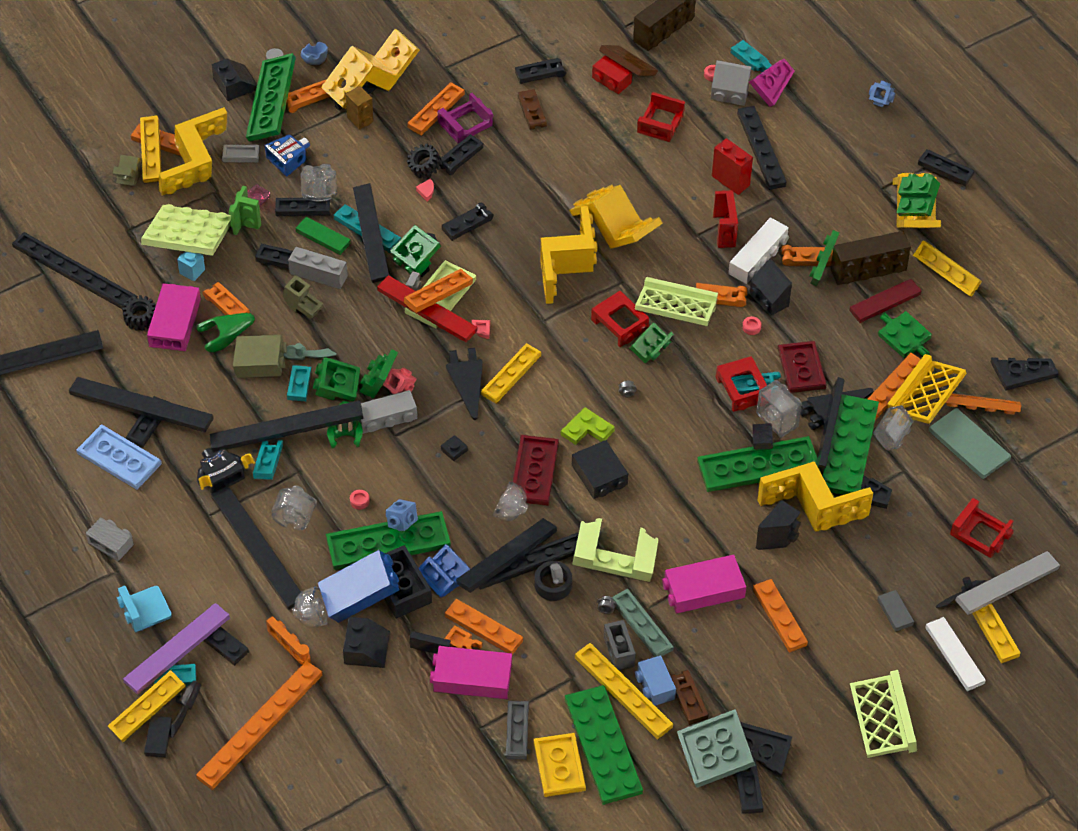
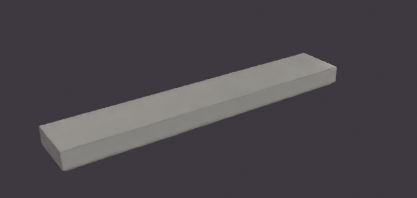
(1007, 582)

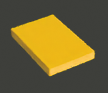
(559, 764)

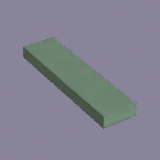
(642, 624)

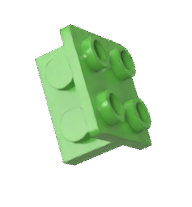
(244, 212)

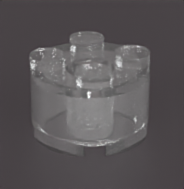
(318, 182)
(293, 508)

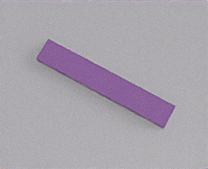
(176, 648)

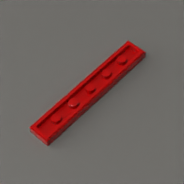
(435, 313)

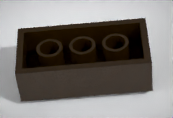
(661, 20)
(870, 257)

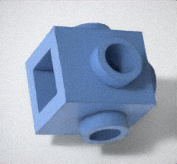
(875, 93)
(401, 515)

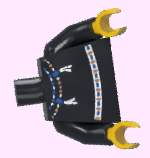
(221, 469)

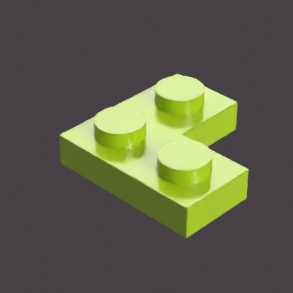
(585, 423)

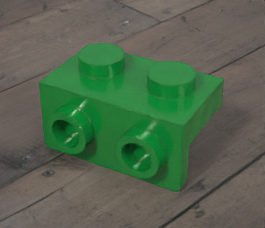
(650, 343)

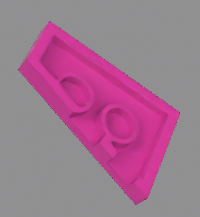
(772, 81)

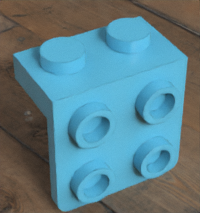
(144, 607)

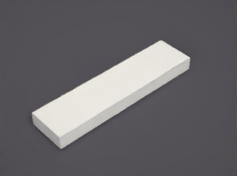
(955, 654)

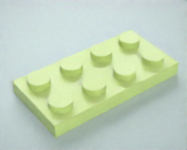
(449, 302)

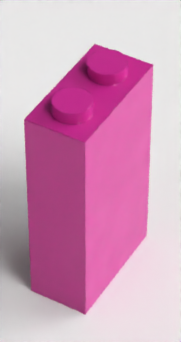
(174, 317)
(704, 584)
(471, 672)

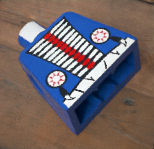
(287, 153)

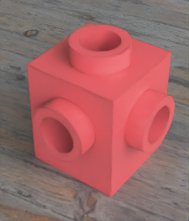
(399, 380)

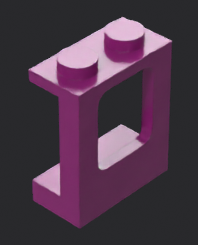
(454, 129)

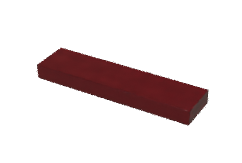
(885, 300)

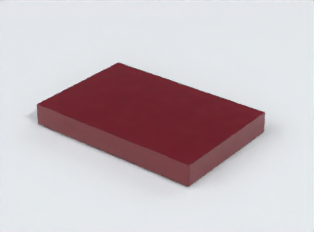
(802, 366)

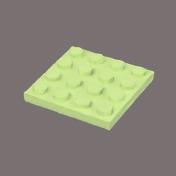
(187, 230)

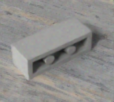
(318, 267)
(388, 411)

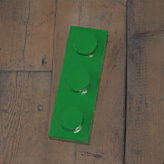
(823, 257)

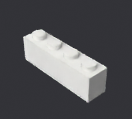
(758, 250)

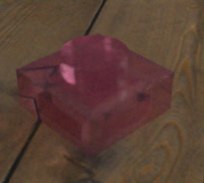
(258, 193)

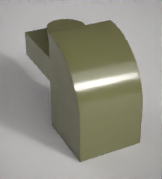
(128, 170)
(298, 298)

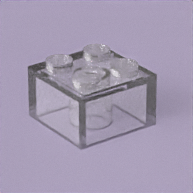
(779, 407)

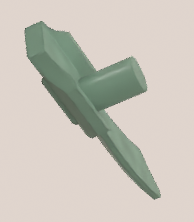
(299, 352)

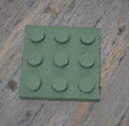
(716, 748)

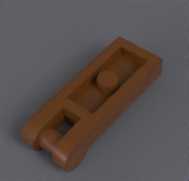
(532, 109)
(689, 698)

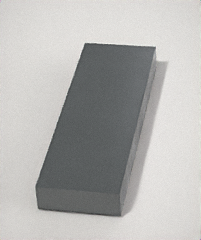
(517, 730)

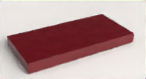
(536, 467)

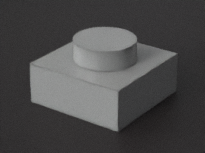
(414, 281)

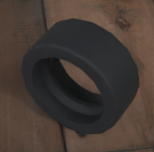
(553, 594)

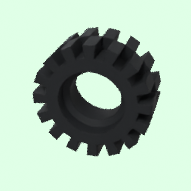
(427, 168)
(138, 305)

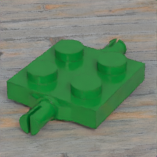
(904, 334)

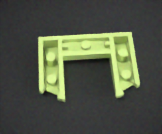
(635, 567)

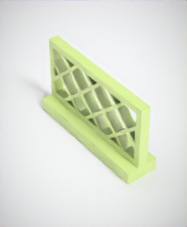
(684, 296)
(901, 710)

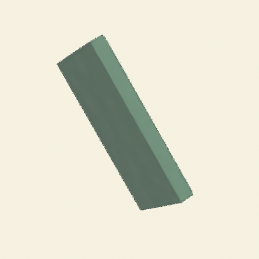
(969, 443)

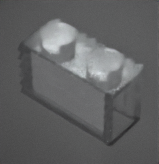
(893, 427)

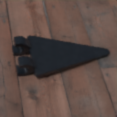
(467, 379)
(820, 404)

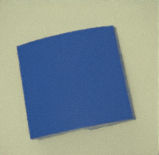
(443, 570)

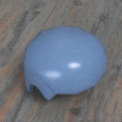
(315, 54)

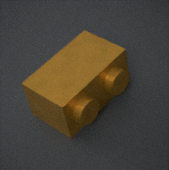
(359, 107)

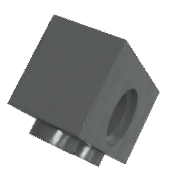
(619, 645)

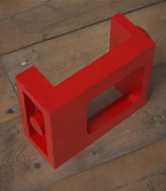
(657, 129)
(727, 229)
(602, 313)
(737, 368)
(968, 521)

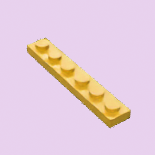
(623, 691)

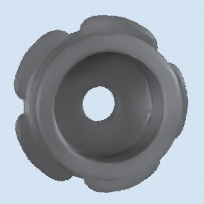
(627, 388)
(606, 604)

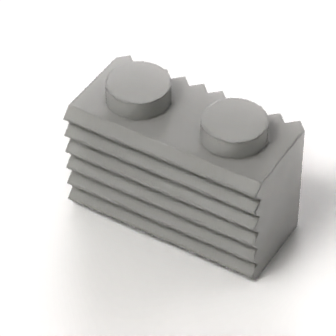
(109, 538)

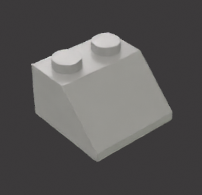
(730, 83)

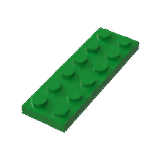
(270, 97)
(850, 444)
(748, 465)
(352, 545)
(603, 745)

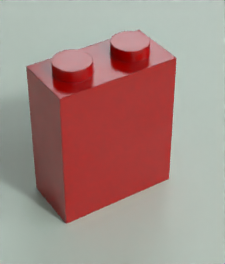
(732, 166)

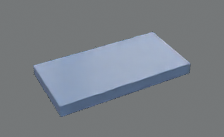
(119, 456)

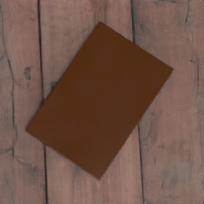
(628, 60)

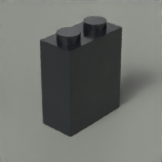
(600, 469)

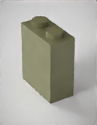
(259, 356)

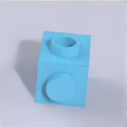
(191, 265)

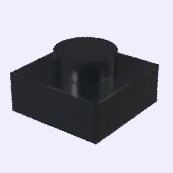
(454, 448)

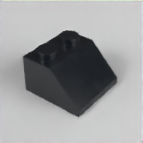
(233, 79)
(771, 288)
(779, 527)
(365, 643)

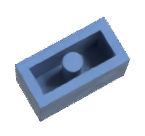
(655, 680)

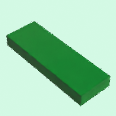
(323, 235)

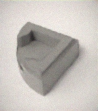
(557, 573)

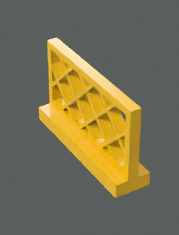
(913, 386)

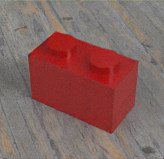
(611, 74)

